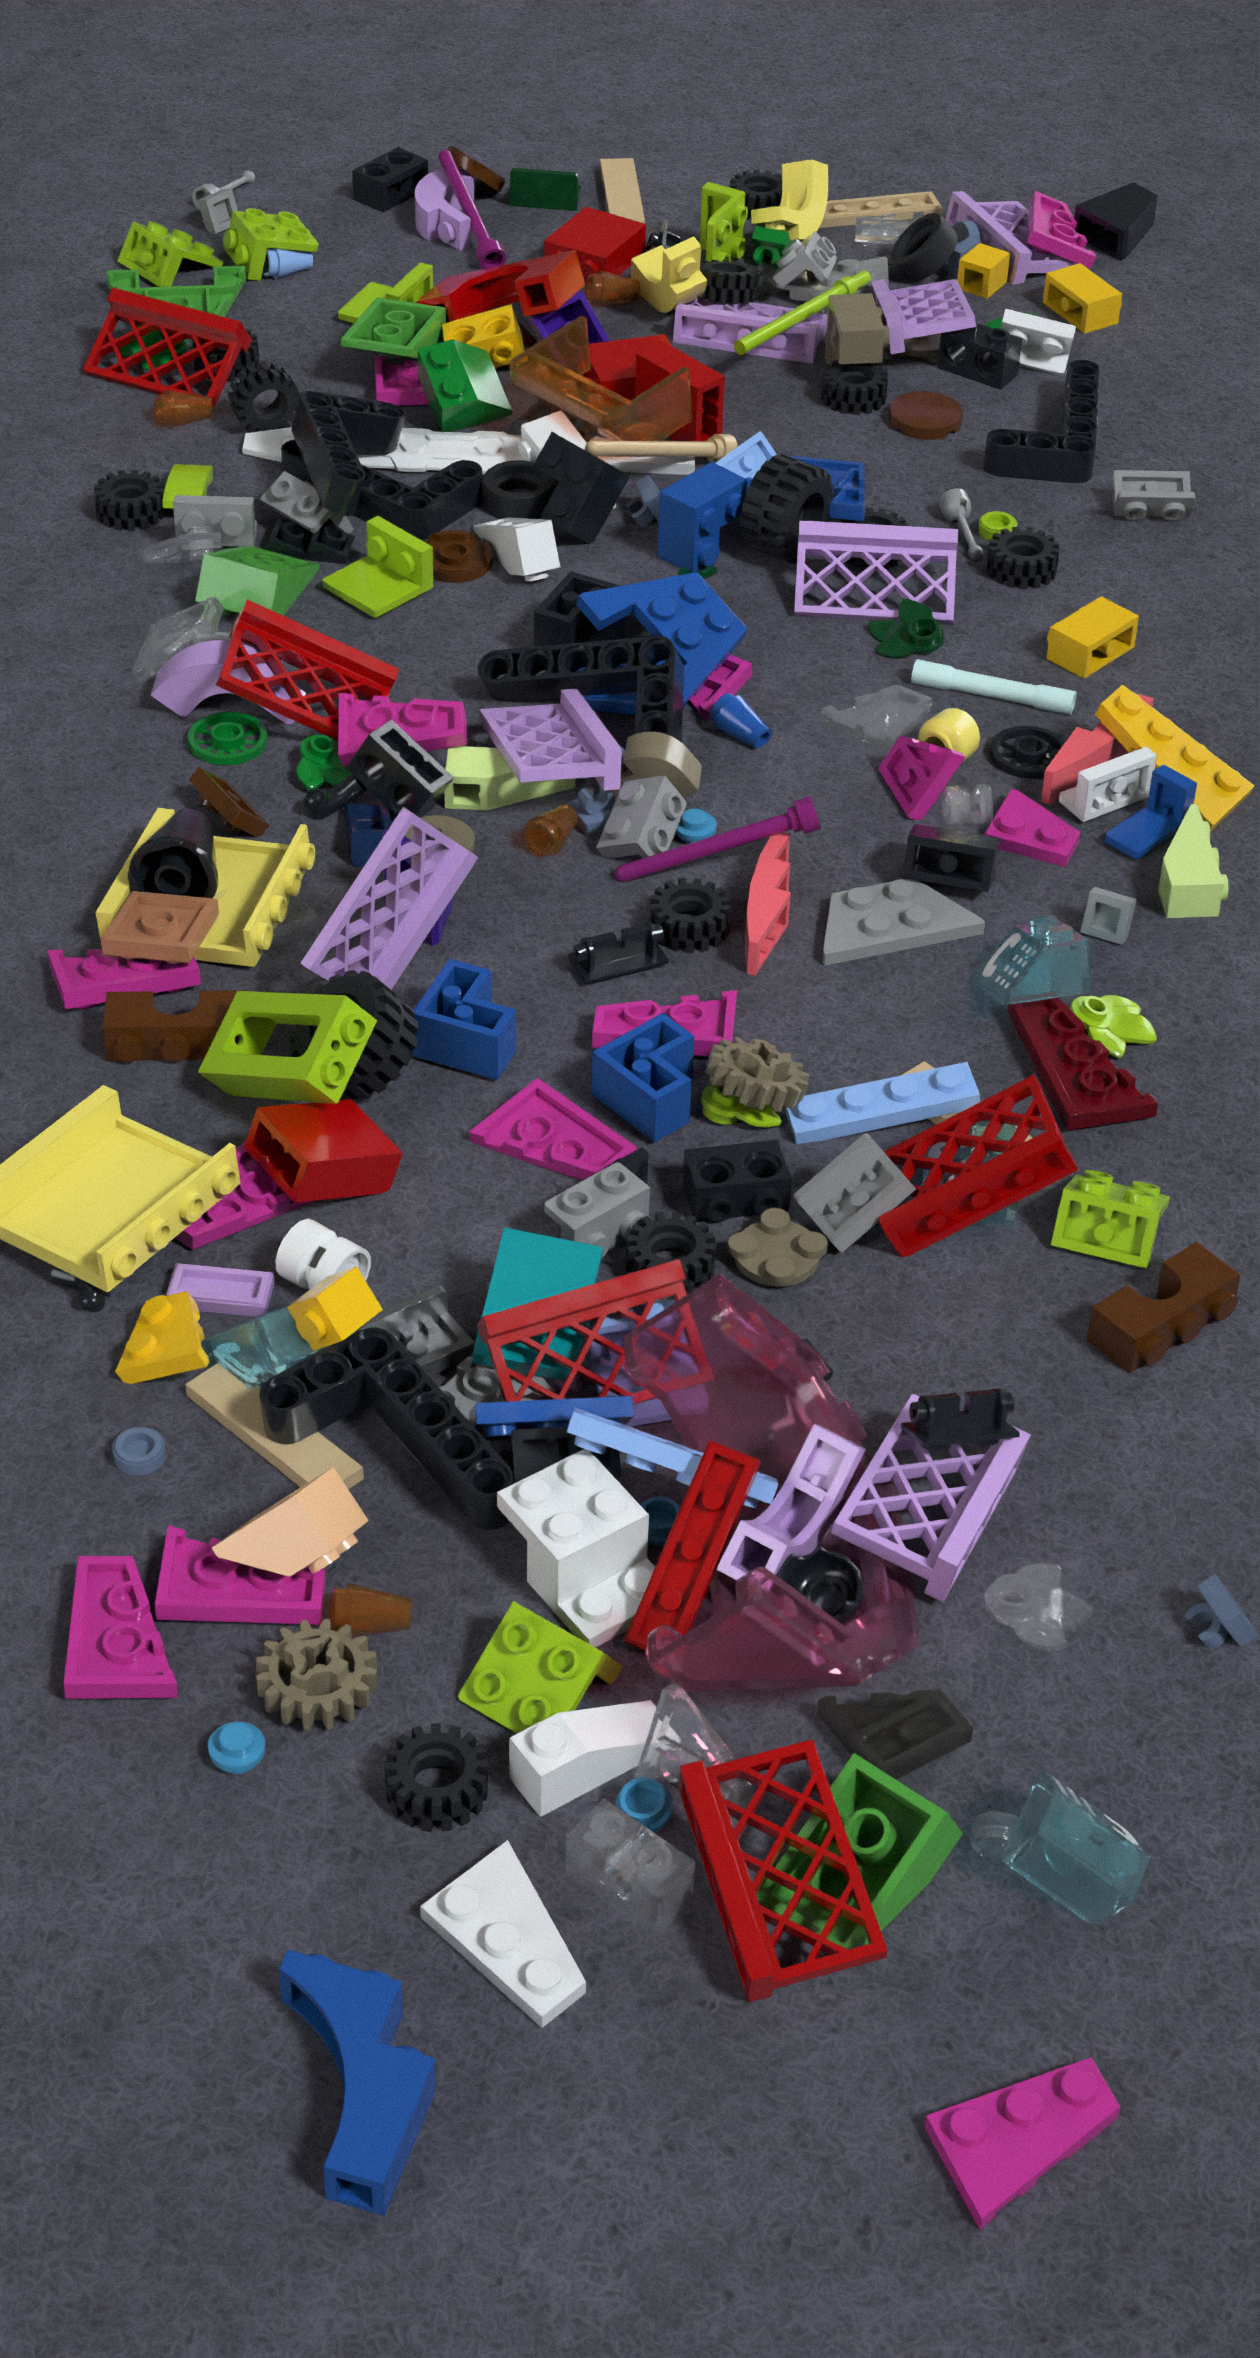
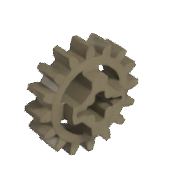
(757, 1074)
(316, 1674)

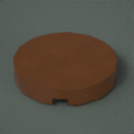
(477, 169)
(925, 415)
(458, 566)

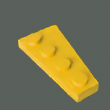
(1141, 726)

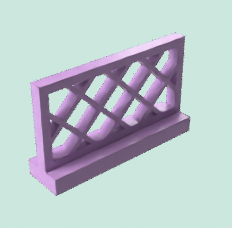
(1005, 231)
(922, 310)
(721, 325)
(874, 543)
(555, 741)
(408, 911)
(965, 1521)

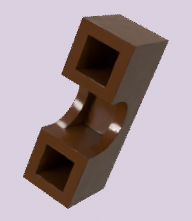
(141, 1032)
(1192, 1291)

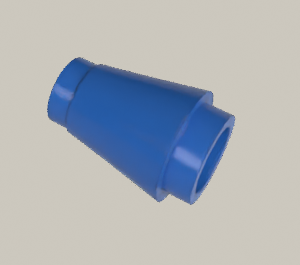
(737, 719)

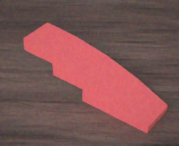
(1079, 753)
(768, 902)

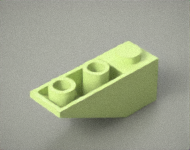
(487, 782)
(1191, 873)

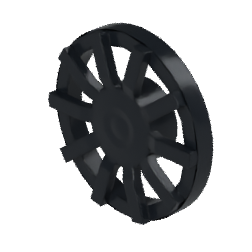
(1028, 750)

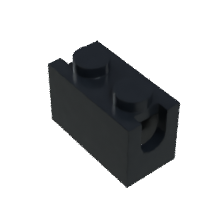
(951, 857)

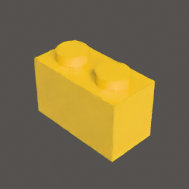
(1082, 298)
(1092, 637)

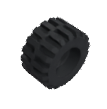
(778, 499)
(389, 1042)

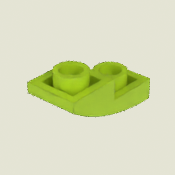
(187, 481)

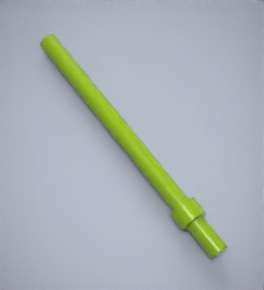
(845, 285)

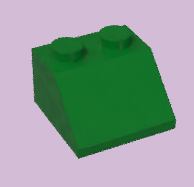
(461, 385)

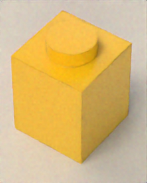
(983, 270)
(334, 1308)

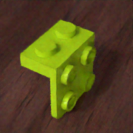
(722, 222)
(255, 231)

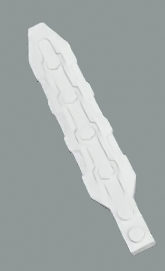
(432, 450)

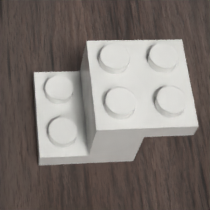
(582, 1544)

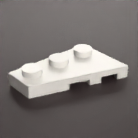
(507, 1935)

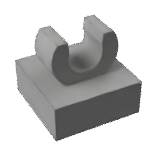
(217, 210)
(1108, 915)

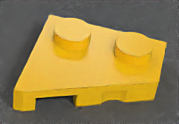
(164, 1340)

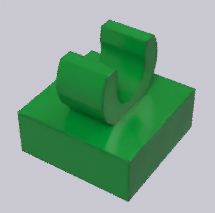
(769, 243)

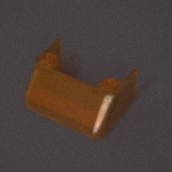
(553, 377)

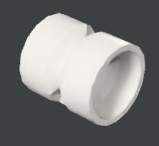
(315, 1252)

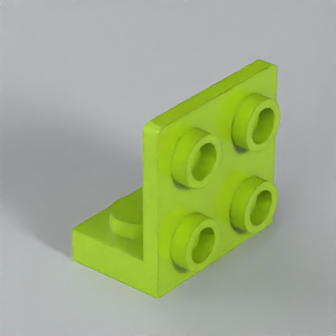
(160, 253)
(409, 289)
(390, 574)
(1109, 1218)
(533, 1671)

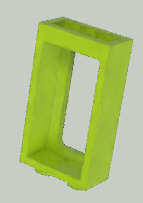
(313, 1077)

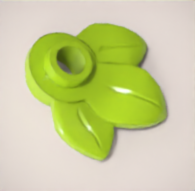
(1113, 1022)
(727, 1109)

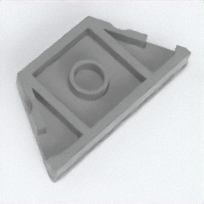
(808, 286)
(893, 919)

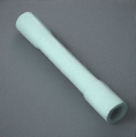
(1038, 696)

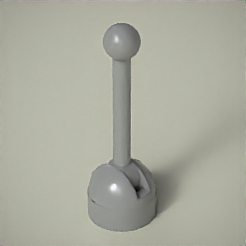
(206, 189)
(952, 510)

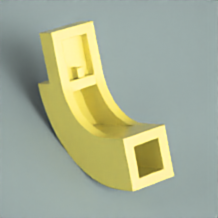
(801, 202)
(670, 275)

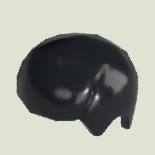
(827, 1581)

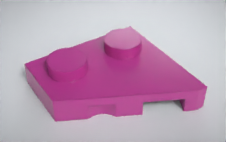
(918, 773)
(1033, 831)

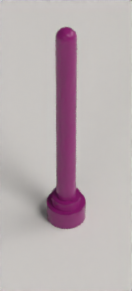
(489, 251)
(798, 817)

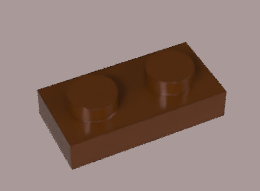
(224, 799)

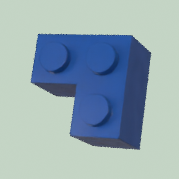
(694, 513)
(463, 1025)
(647, 1076)

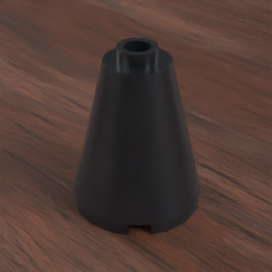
(177, 858)

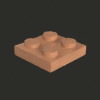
(160, 927)

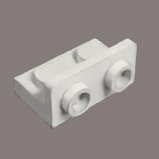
(1044, 341)
(1111, 785)

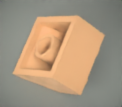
(299, 1530)

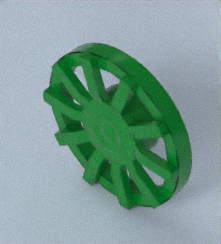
(227, 737)

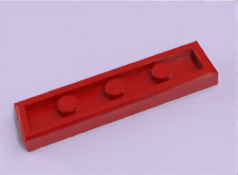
(695, 1543)

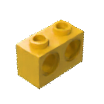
(491, 331)

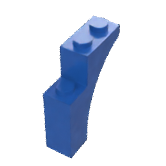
(382, 2084)

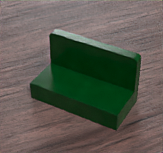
(544, 189)

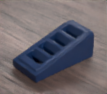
(365, 835)

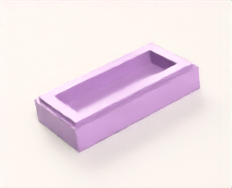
(224, 1288)

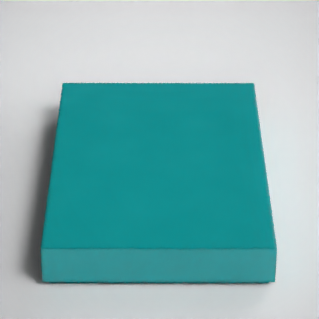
(529, 1270)

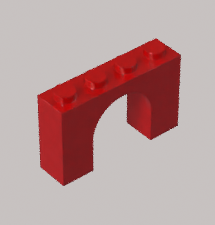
(536, 283)

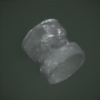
(967, 806)

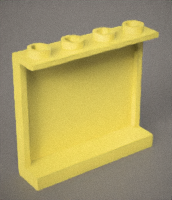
(259, 889)
(106, 1191)

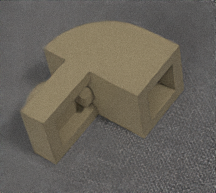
(659, 755)

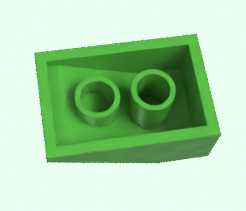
(396, 328)
(253, 575)
(895, 1841)

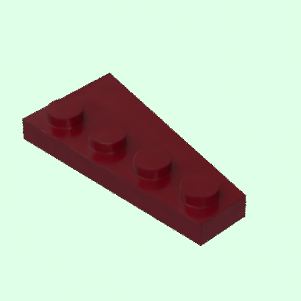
(1077, 1069)

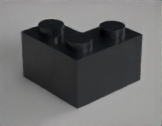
(584, 490)
(562, 622)

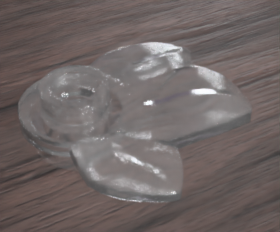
(1041, 1607)

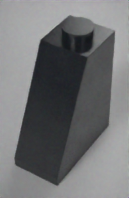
(1117, 219)

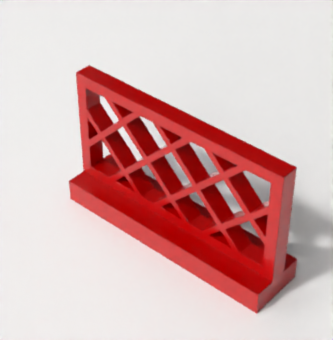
(182, 324)
(315, 657)
(979, 1187)
(569, 1311)
(736, 1893)

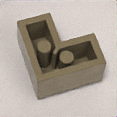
(855, 330)

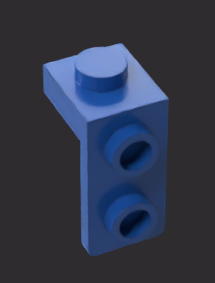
(1157, 822)

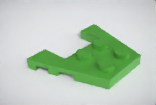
(207, 298)

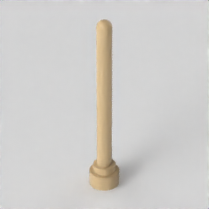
(713, 449)

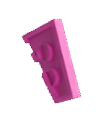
(1053, 230)
(705, 1019)
(551, 1133)
(113, 1635)

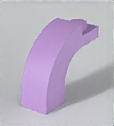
(438, 210)
(193, 677)
(800, 1511)

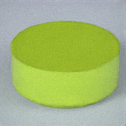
(994, 522)

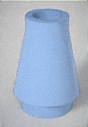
(286, 262)

